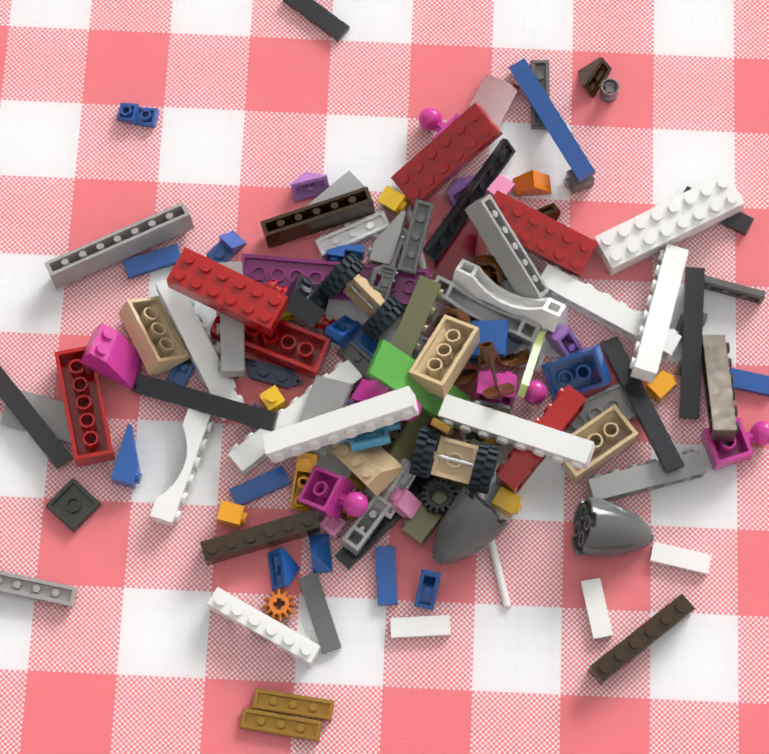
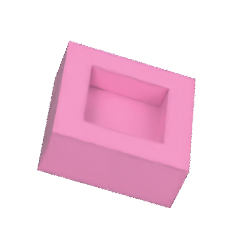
(332, 526)

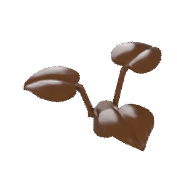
(488, 355)

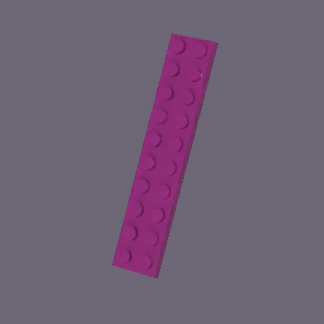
(285, 270)

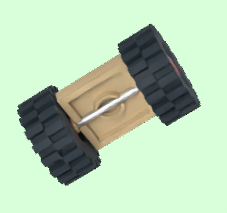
(363, 295)
(454, 460)

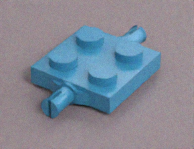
(371, 439)

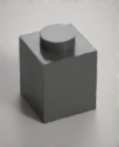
(574, 185)

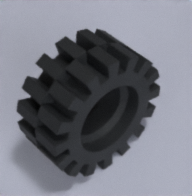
(435, 485)

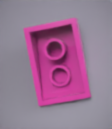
(112, 356)

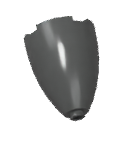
(466, 528)
(608, 529)

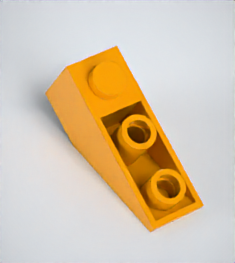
(304, 467)

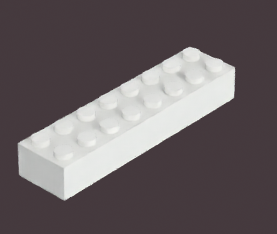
(668, 223)

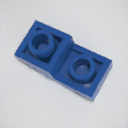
(136, 115)
(338, 253)

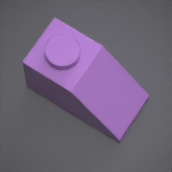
(563, 340)

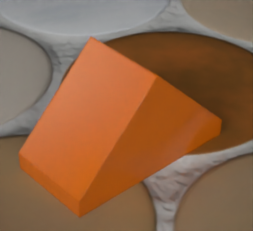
(532, 184)

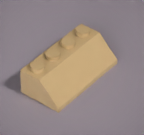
(153, 334)
(445, 355)
(610, 435)
(371, 466)

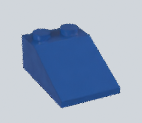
(580, 370)

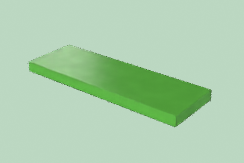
(391, 369)

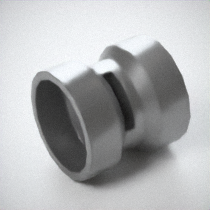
(609, 86)

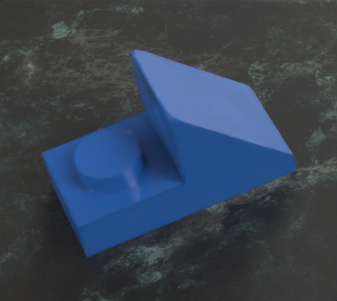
(229, 245)
(342, 331)
(427, 589)

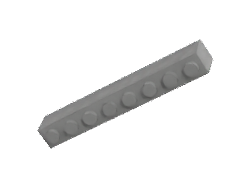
(119, 245)

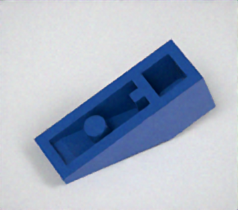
(127, 466)

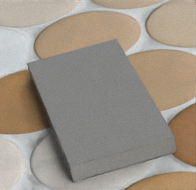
(323, 398)
(599, 403)
(49, 409)

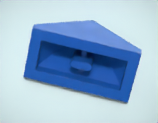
(320, 553)
(282, 568)

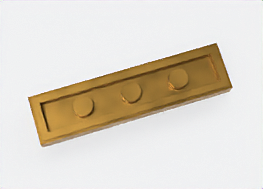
(444, 428)
(293, 704)
(281, 724)

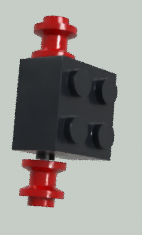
(305, 301)

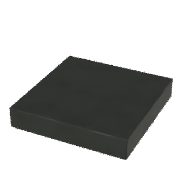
(73, 505)

